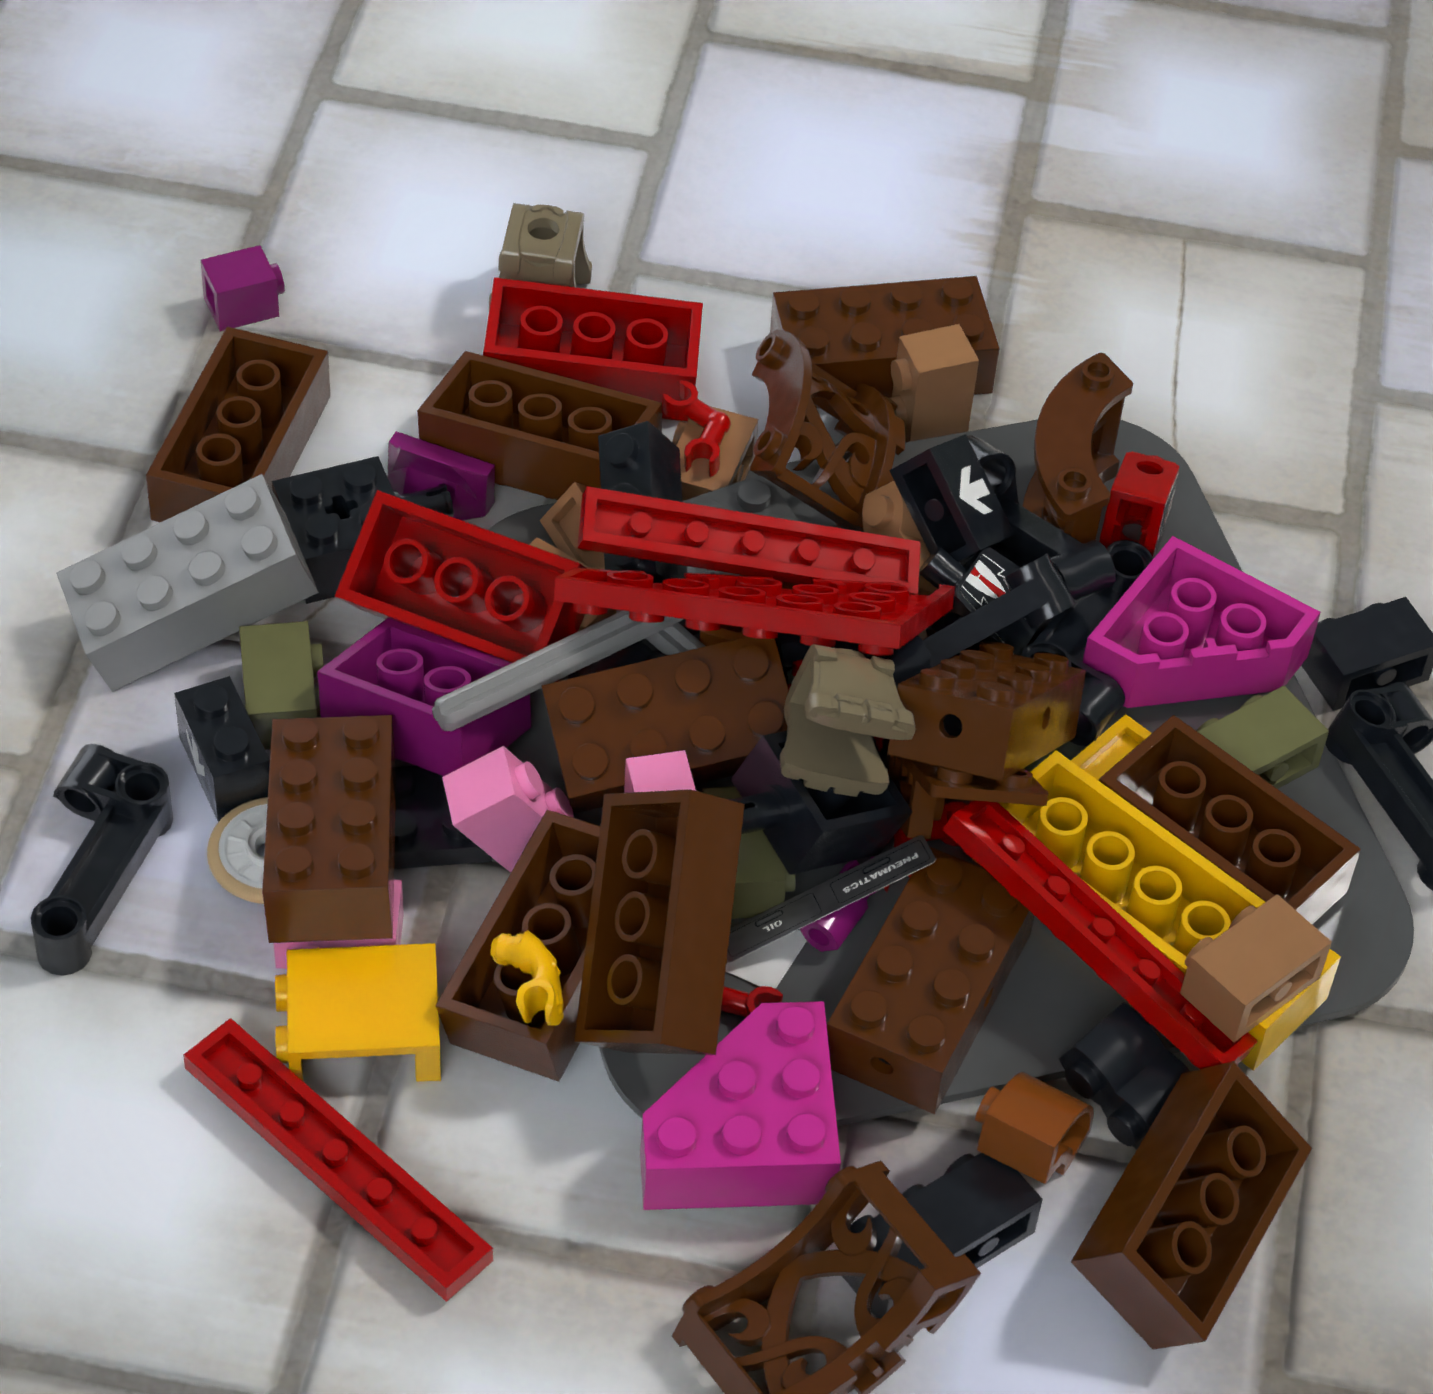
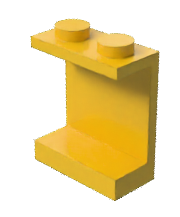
(360, 1005)

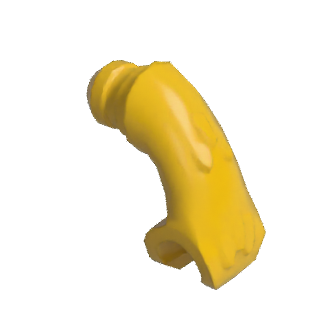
(533, 958)

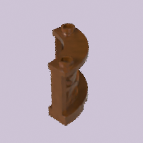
(863, 418)
(1077, 447)
(918, 1296)

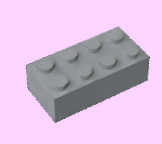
(186, 583)

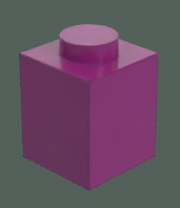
(241, 287)

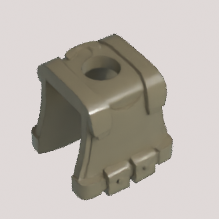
(545, 247)
(830, 721)

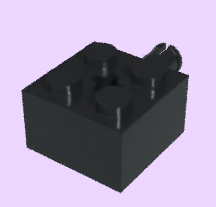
(330, 509)
(812, 825)

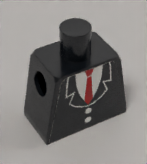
(976, 585)

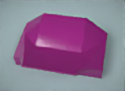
(423, 465)

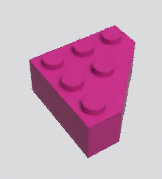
(1199, 632)
(749, 1120)

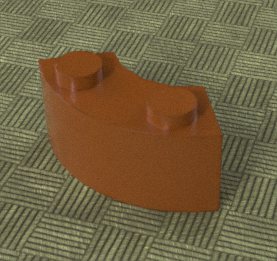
(1033, 1126)

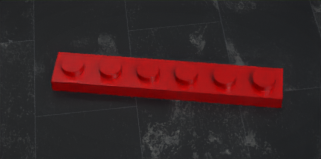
(741, 541)
(1091, 930)
(339, 1159)

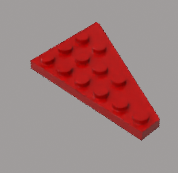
(860, 612)

